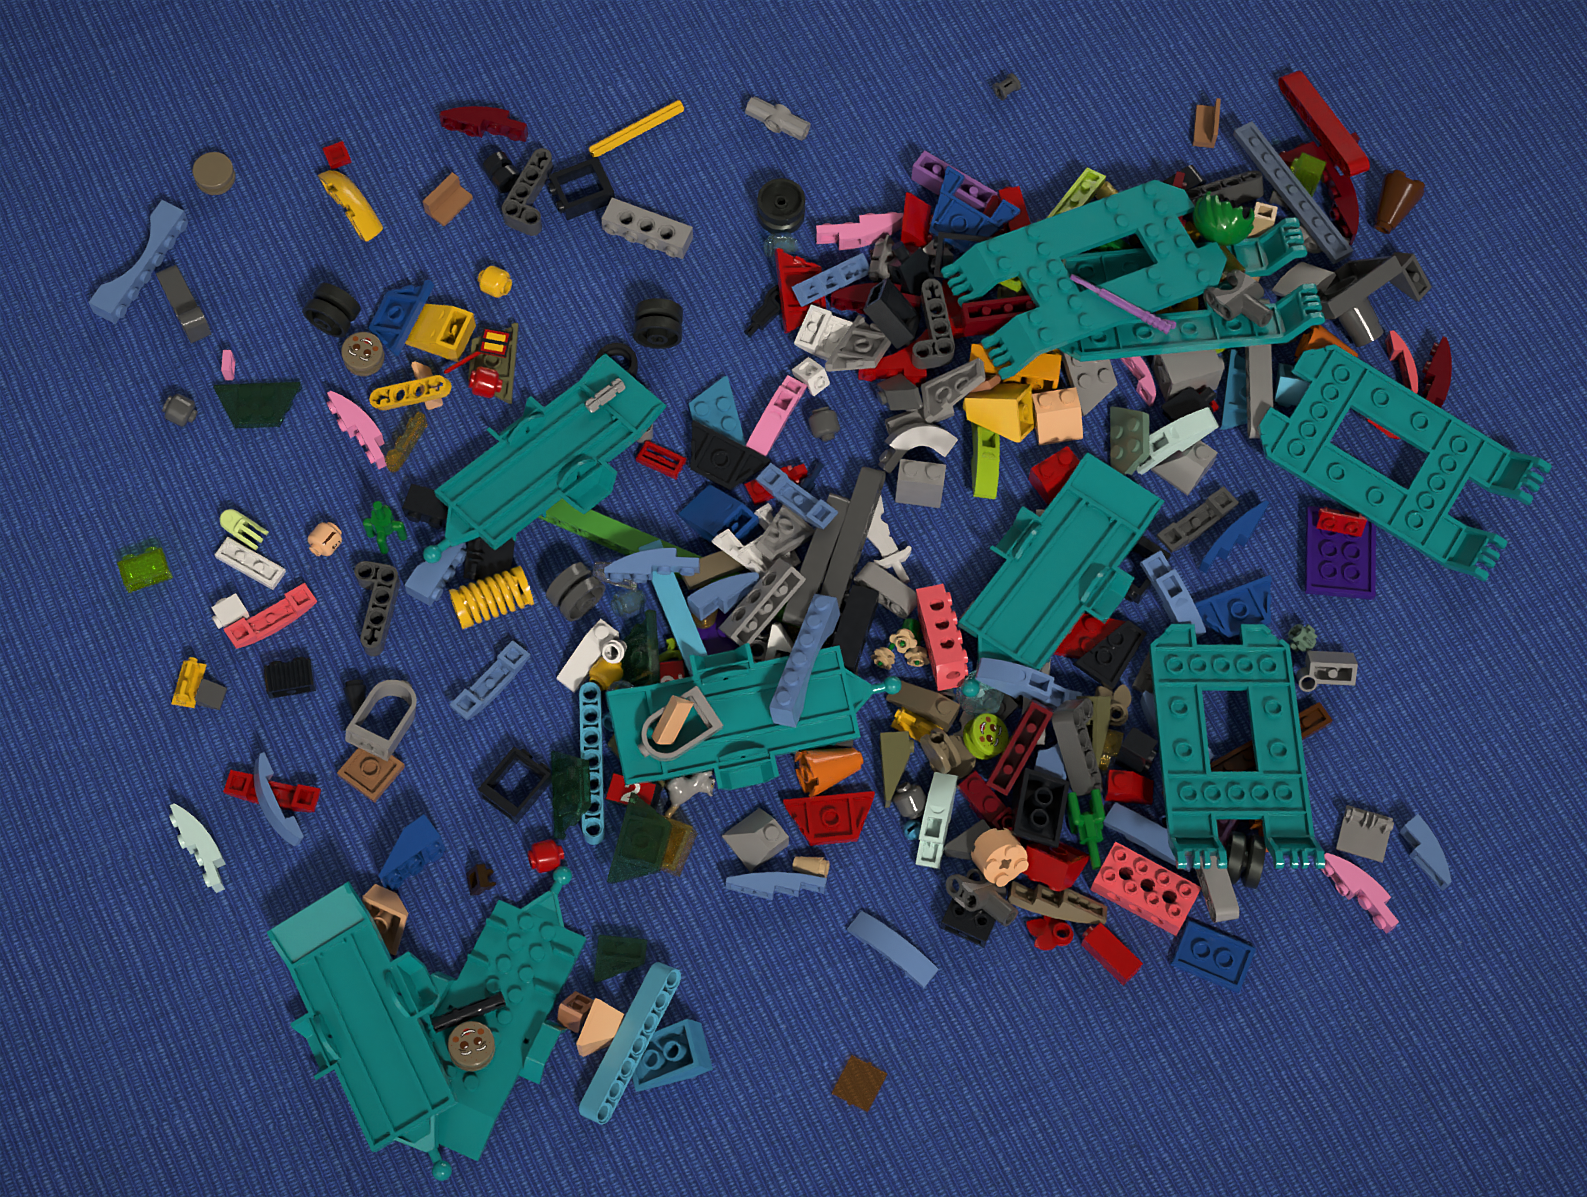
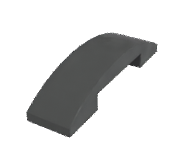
(1198, 521)

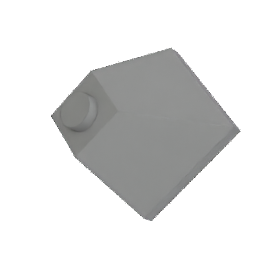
(1187, 467)
(756, 839)

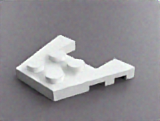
(749, 555)

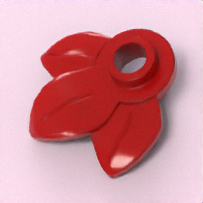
(1046, 932)

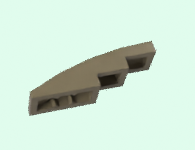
(1064, 905)

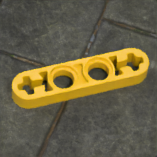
(410, 392)

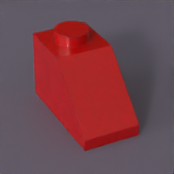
(1128, 787)

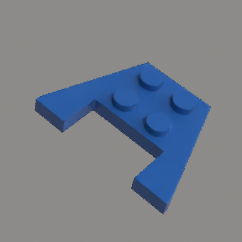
(958, 217)

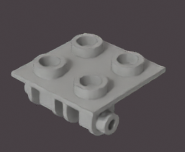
(1364, 833)

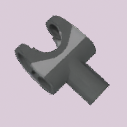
(1240, 299)
(982, 895)

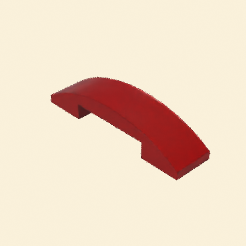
(289, 797)

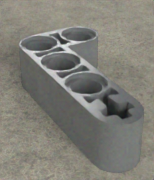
(1239, 187)
(531, 190)
(183, 304)
(934, 322)
(375, 609)
(1075, 745)

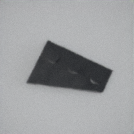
(1112, 655)

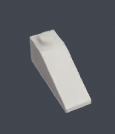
(586, 655)

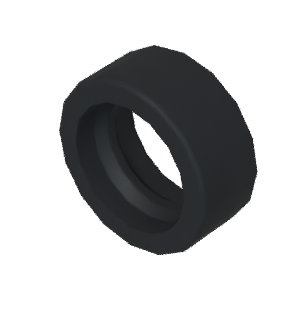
(621, 350)

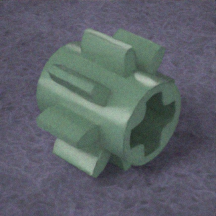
(1302, 638)

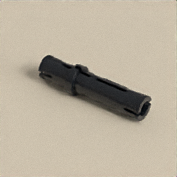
(467, 1012)

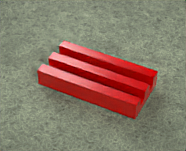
(658, 467)

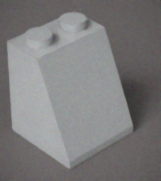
(1187, 369)
(920, 483)

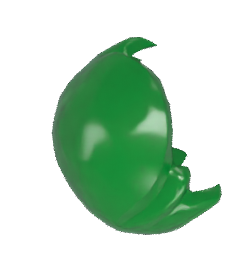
(1220, 221)

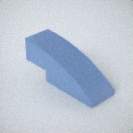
(721, 594)
(1427, 851)

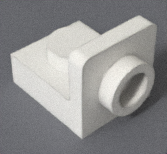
(812, 375)

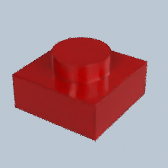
(337, 155)

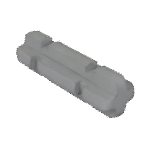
(605, 395)

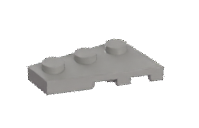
(950, 387)
(784, 534)

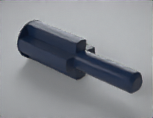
(808, 483)

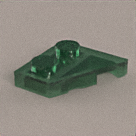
(618, 956)

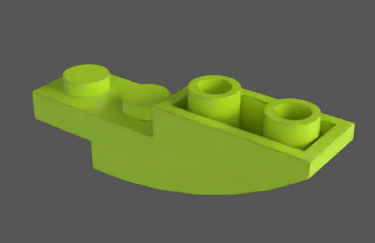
(985, 462)

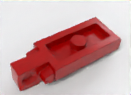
(759, 494)

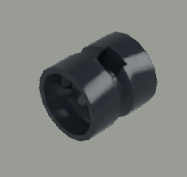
(501, 171)

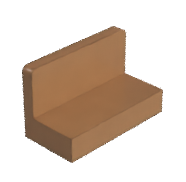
(1206, 125)
(446, 200)

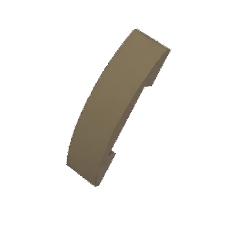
(713, 567)

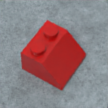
(916, 222)
(1053, 473)
(1055, 866)

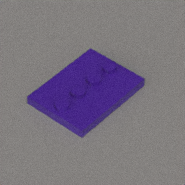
(1338, 561)

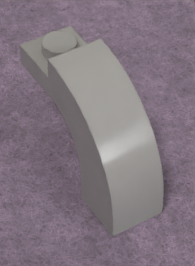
(912, 436)

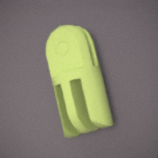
(238, 524)

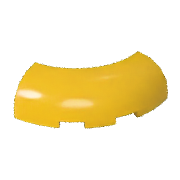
(349, 196)

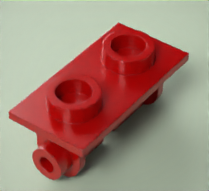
(1344, 523)

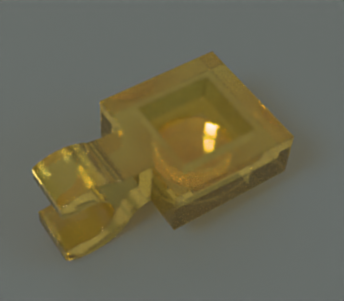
(1111, 747)

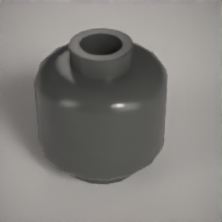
(179, 410)
(824, 424)
(910, 800)

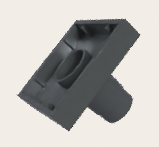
(1348, 294)

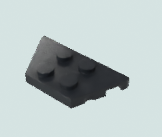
(722, 458)

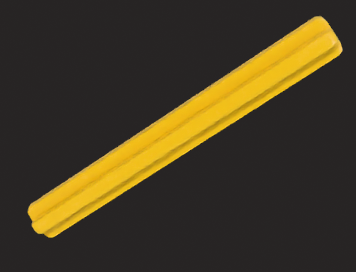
(636, 128)

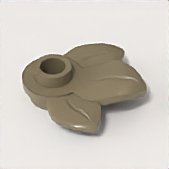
(1119, 702)

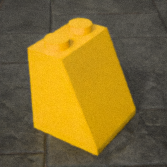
(1003, 410)

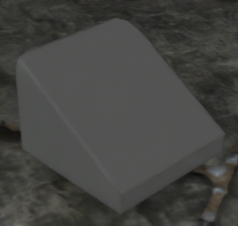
(210, 694)

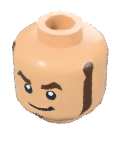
(324, 539)

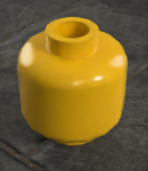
(494, 281)
(605, 673)

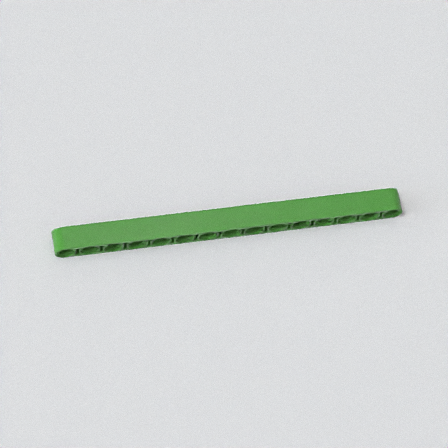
(616, 536)

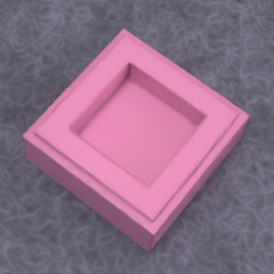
(228, 365)

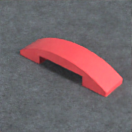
(1399, 351)
(271, 619)

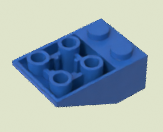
(715, 512)
(414, 849)

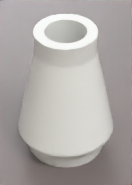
(613, 650)

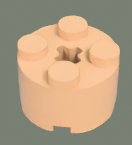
(999, 856)

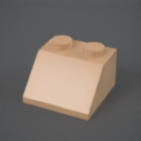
(1057, 416)

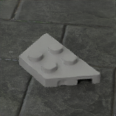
(859, 348)
(1091, 380)

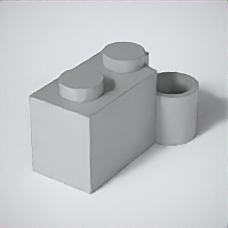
(1327, 668)

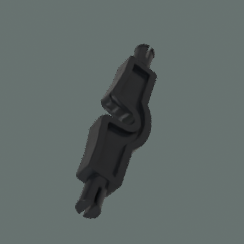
(766, 312)

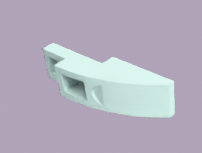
(1178, 436)
(936, 820)
(199, 842)

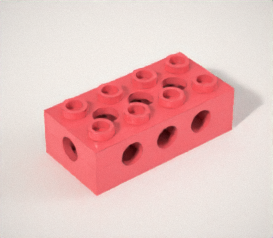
(942, 637)
(1136, 900)

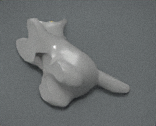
(683, 788)

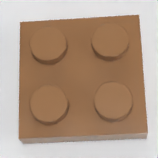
(370, 773)

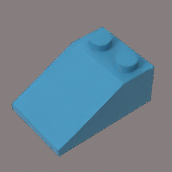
(673, 1056)

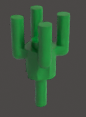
(383, 524)
(1087, 824)

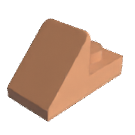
(574, 1011)

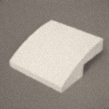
(1303, 274)
(821, 332)

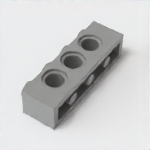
(641, 219)
(762, 603)

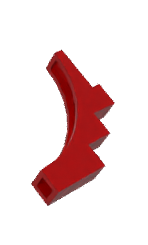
(901, 361)

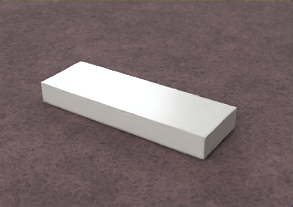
(250, 563)

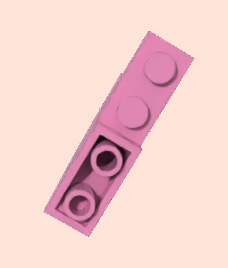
(857, 235)
(776, 415)
(358, 424)
(1352, 882)

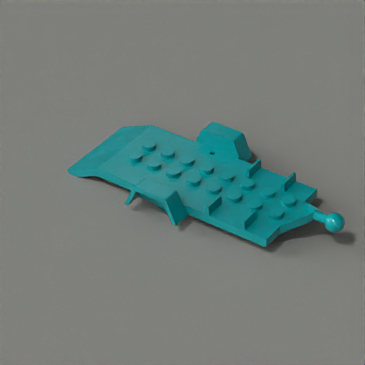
(542, 458)
(1053, 582)
(743, 708)
(529, 961)
(375, 1033)

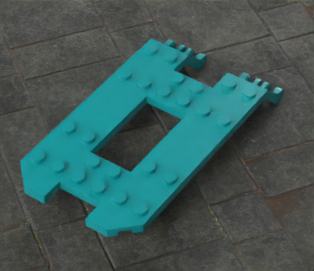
(1061, 309)
(1201, 328)
(1452, 450)
(1194, 793)

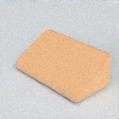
(423, 371)
(672, 720)

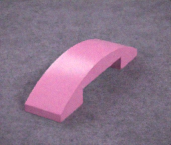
(1146, 385)

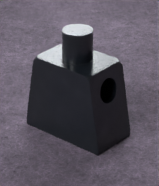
(910, 267)
(1187, 403)

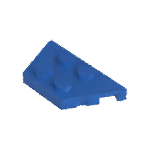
(399, 314)
(1237, 606)

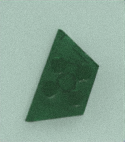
(257, 403)
(641, 657)
(570, 791)
(640, 842)

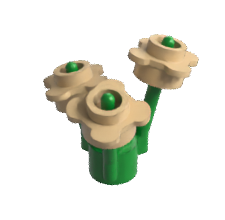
(905, 638)

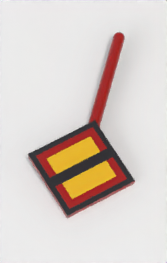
(492, 342)

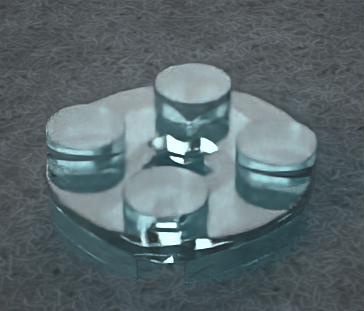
(975, 706)

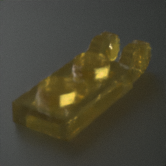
(405, 444)

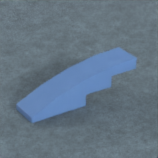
(831, 279)
(1142, 832)
(767, 883)

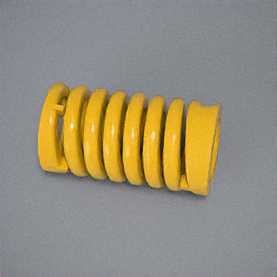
(486, 592)

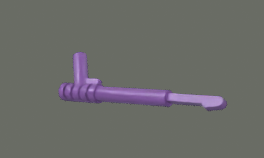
(1151, 319)

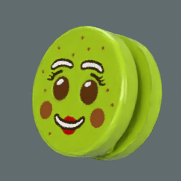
(985, 736)

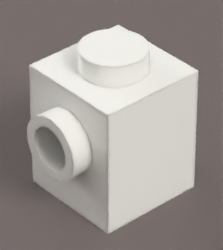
(229, 611)

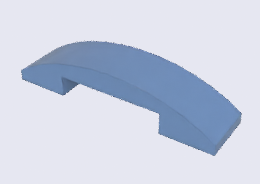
(795, 498)
(492, 682)
(286, 828)
(894, 948)

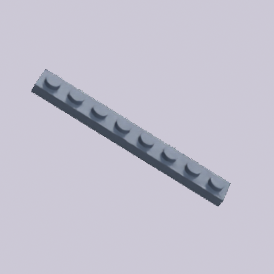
(1293, 192)

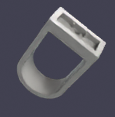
(704, 711)
(371, 742)

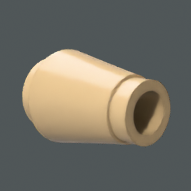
(811, 866)

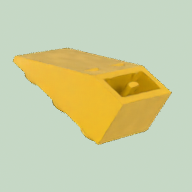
(442, 331)

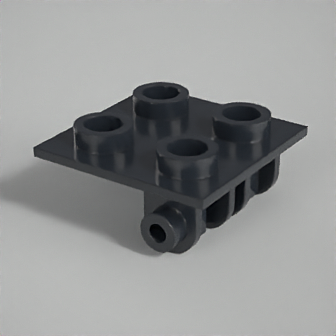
(485, 562)

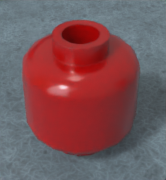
(485, 382)
(545, 856)

